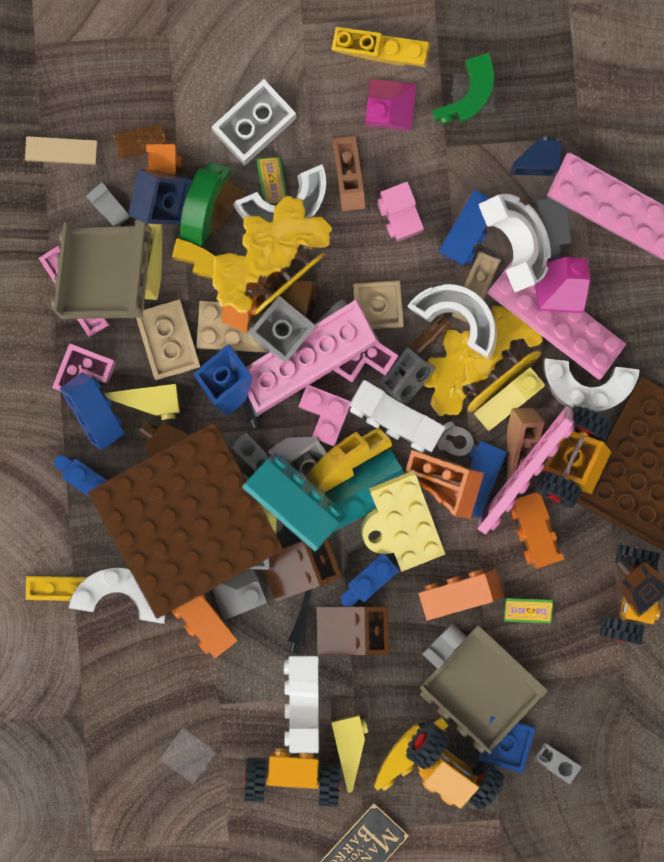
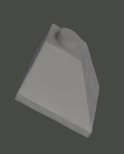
(281, 330)
(300, 452)
(239, 594)

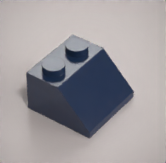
(540, 159)
(159, 197)

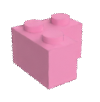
(400, 211)
(376, 356)
(81, 360)
(331, 412)

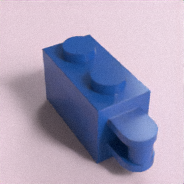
(78, 474)
(369, 580)

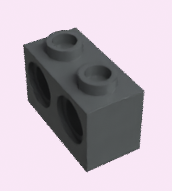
(407, 375)

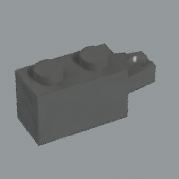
(556, 223)

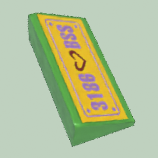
(271, 179)
(528, 610)

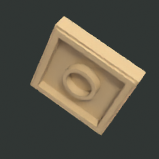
(380, 303)

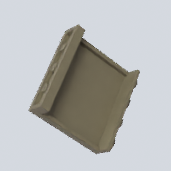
(102, 272)
(482, 683)

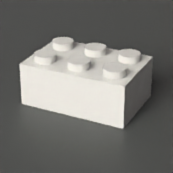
(254, 122)

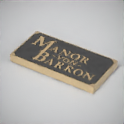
(369, 839)

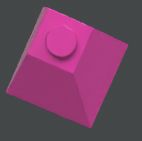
(390, 104)
(564, 286)

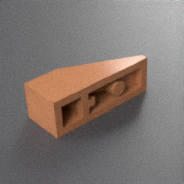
(348, 173)
(522, 435)

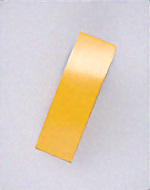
(193, 254)

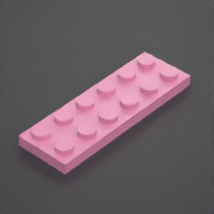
(610, 204)
(572, 333)
(325, 349)
(530, 465)

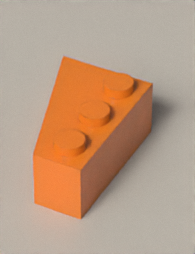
(164, 158)
(243, 321)
(447, 482)
(535, 531)
(460, 593)
(206, 625)

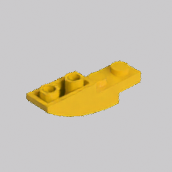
(380, 48)
(340, 460)
(396, 760)

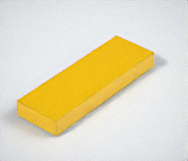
(51, 587)

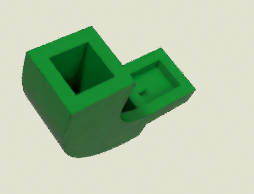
(481, 83)
(200, 201)

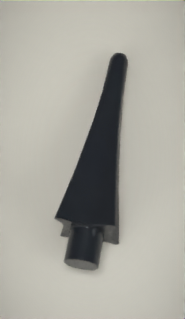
(250, 414)
(297, 635)

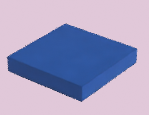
(512, 749)

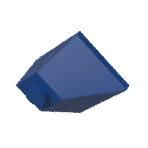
(225, 380)

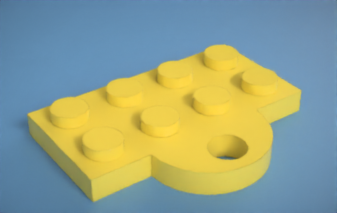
(402, 523)

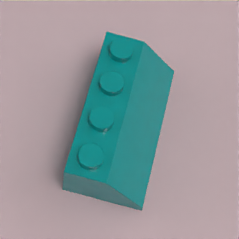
(354, 493)
(294, 500)

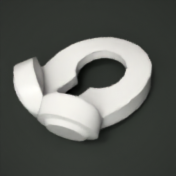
(451, 429)

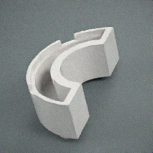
(311, 191)
(526, 235)
(465, 302)
(571, 393)
(395, 417)
(107, 582)
(303, 705)

